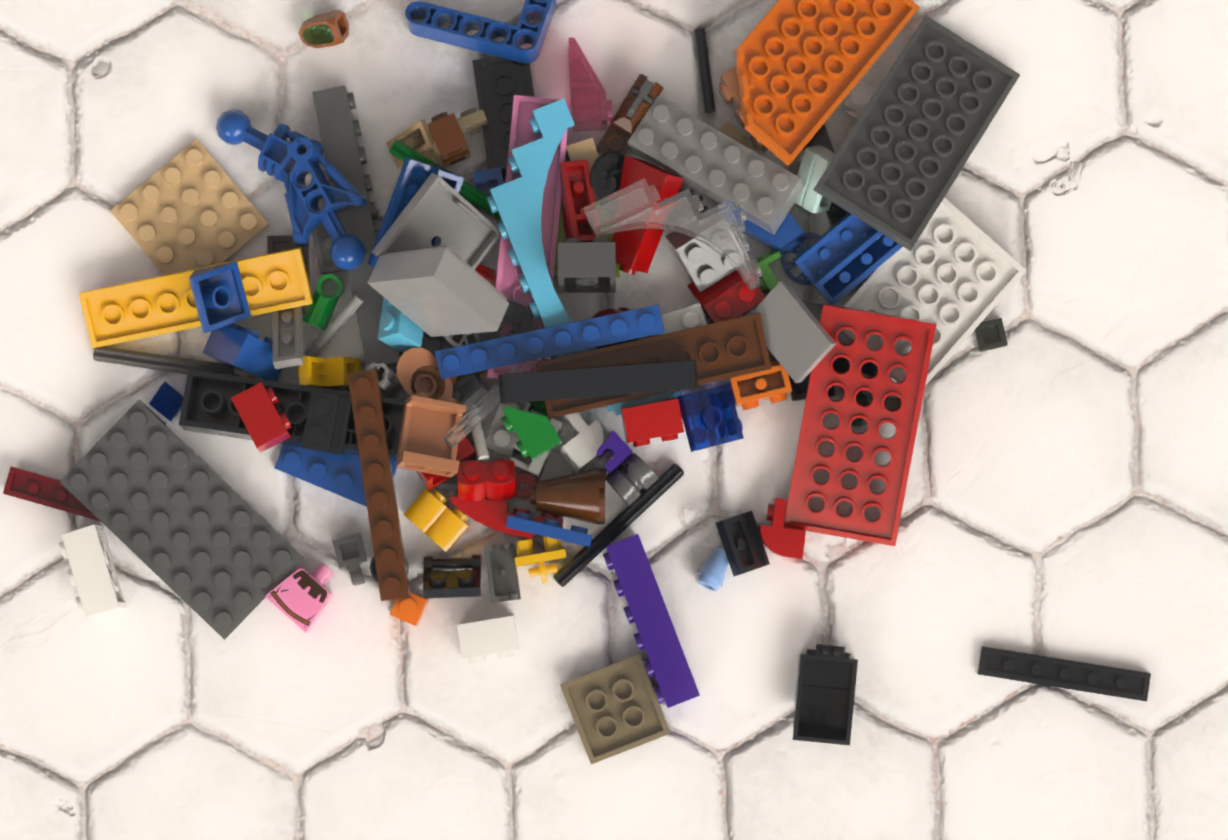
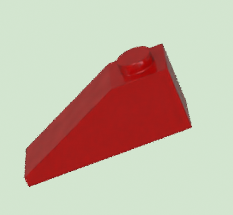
(576, 195)

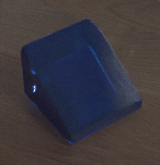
(167, 401)

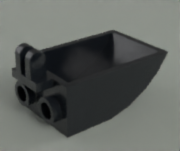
(824, 695)

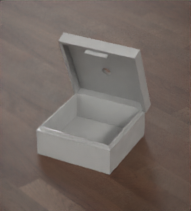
(439, 282)

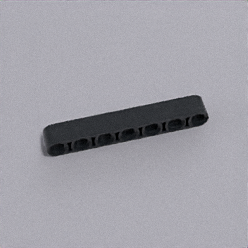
(598, 381)

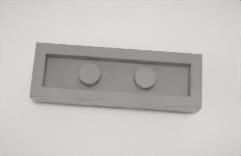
(288, 337)

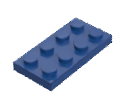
(326, 470)

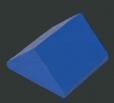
(219, 296)

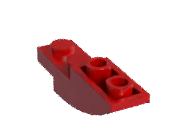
(495, 515)

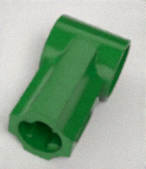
(323, 305)

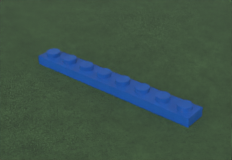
(550, 341)

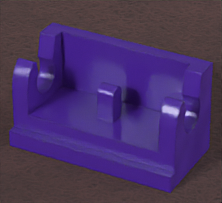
(614, 446)

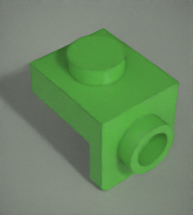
(768, 280)

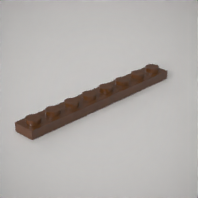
(378, 484)

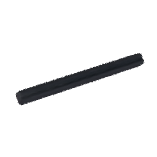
(618, 525)

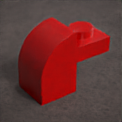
(780, 540)

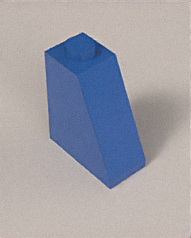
(787, 237)

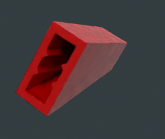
(638, 246)

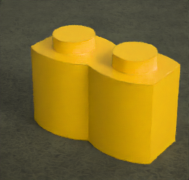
(436, 519)

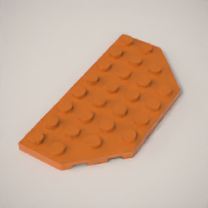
(807, 62)

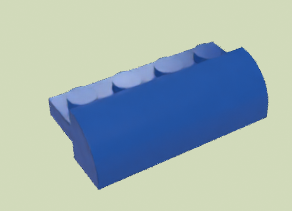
(410, 180)
(844, 257)

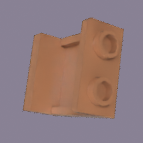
(422, 435)

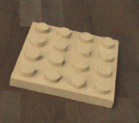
(189, 213)

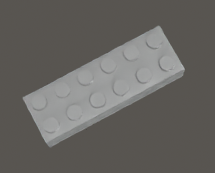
(715, 164)

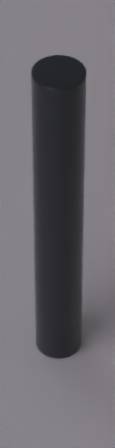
(704, 70)

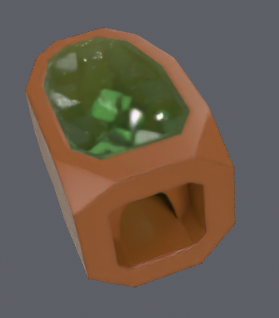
(325, 29)

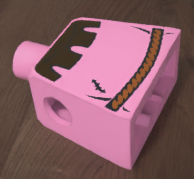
(303, 595)

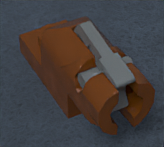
(629, 115)

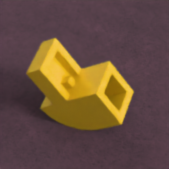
(327, 372)

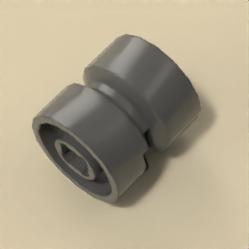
(631, 478)

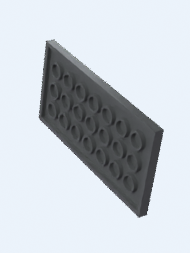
(917, 133)
(181, 519)

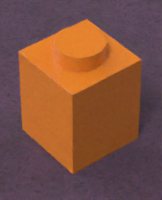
(410, 609)

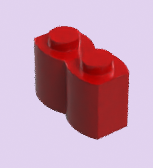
(482, 480)

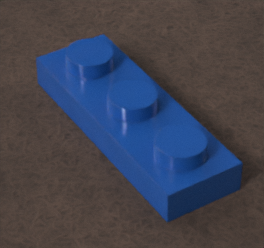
(549, 529)

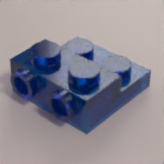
(710, 417)

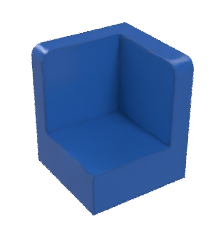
(488, 179)

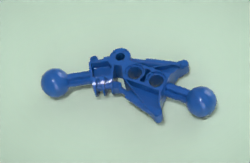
(301, 156)

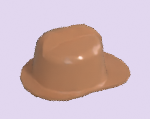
(420, 373)

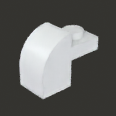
(583, 448)

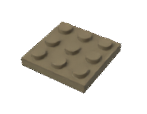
(615, 709)

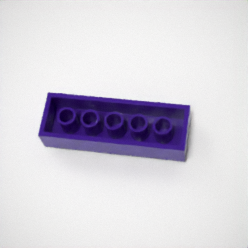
(652, 621)

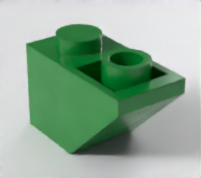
(533, 430)

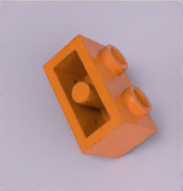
(760, 386)

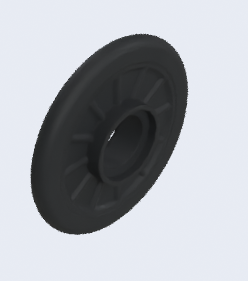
(603, 168)

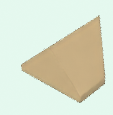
(419, 139)

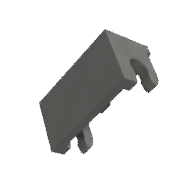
(502, 572)

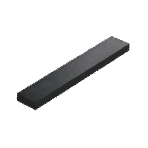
(1064, 673)

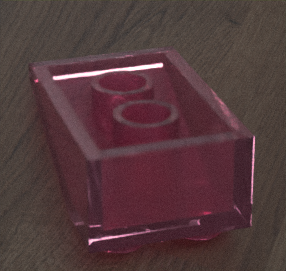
(588, 98)

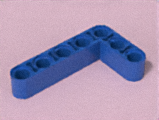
(487, 29)

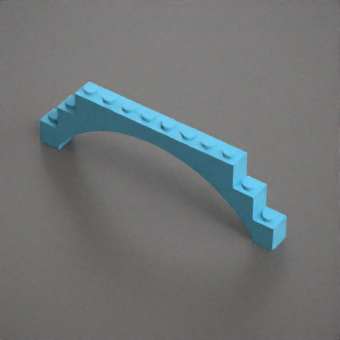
(520, 216)

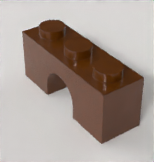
(448, 139)

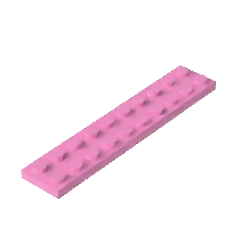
(507, 274)

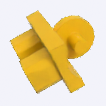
(552, 552)

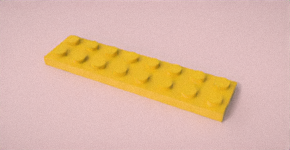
(168, 304)

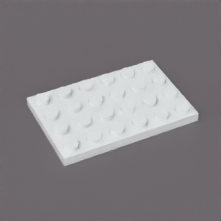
(946, 279)

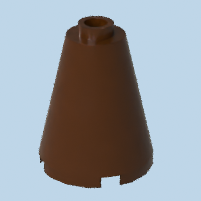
(573, 496)

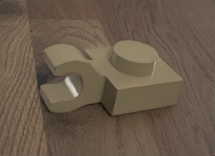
(472, 120)

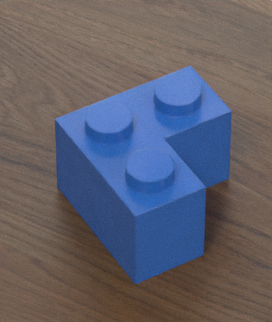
(243, 350)

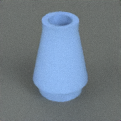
(714, 570)

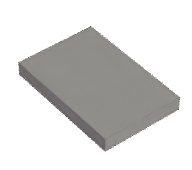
(792, 332)

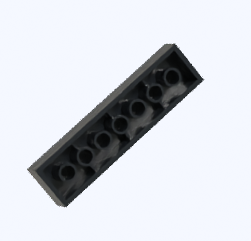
(210, 409)

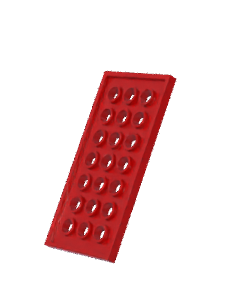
(899, 446)

